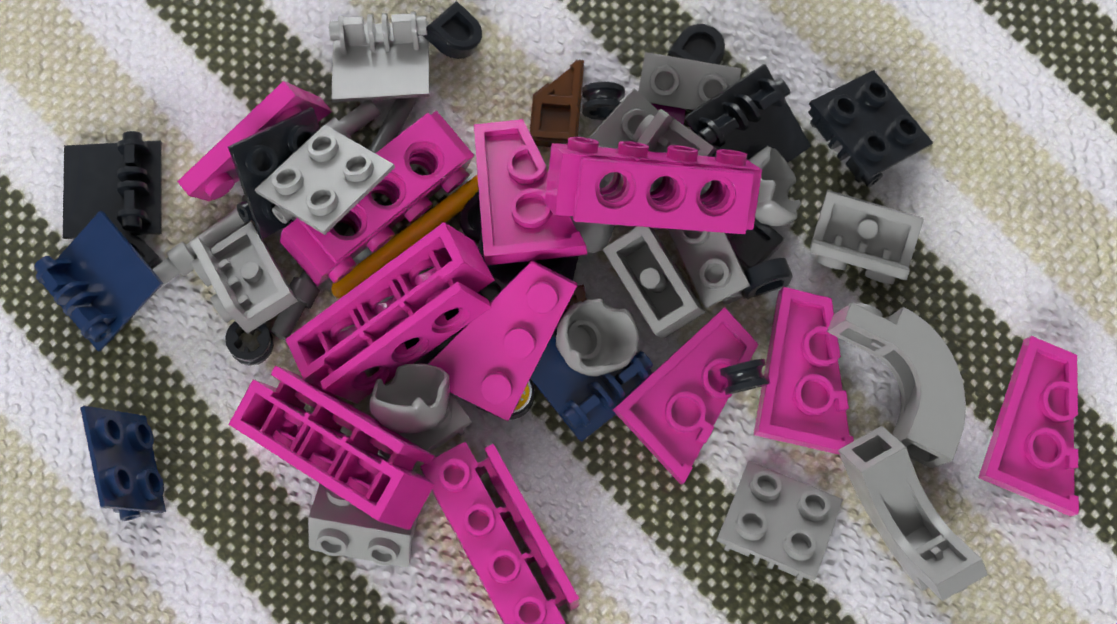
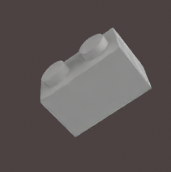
(653, 281)

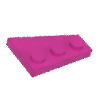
(215, 172)
(512, 199)
(501, 347)
(805, 388)
(685, 395)
(1035, 429)

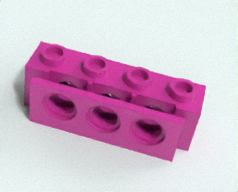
(424, 143)
(675, 204)
(415, 310)
(339, 462)
(488, 541)

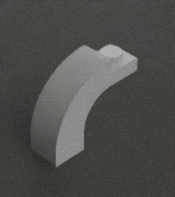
(925, 372)
(906, 518)

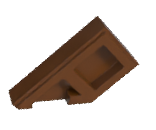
(558, 108)

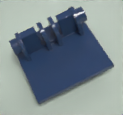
(99, 280)
(582, 399)
(123, 462)

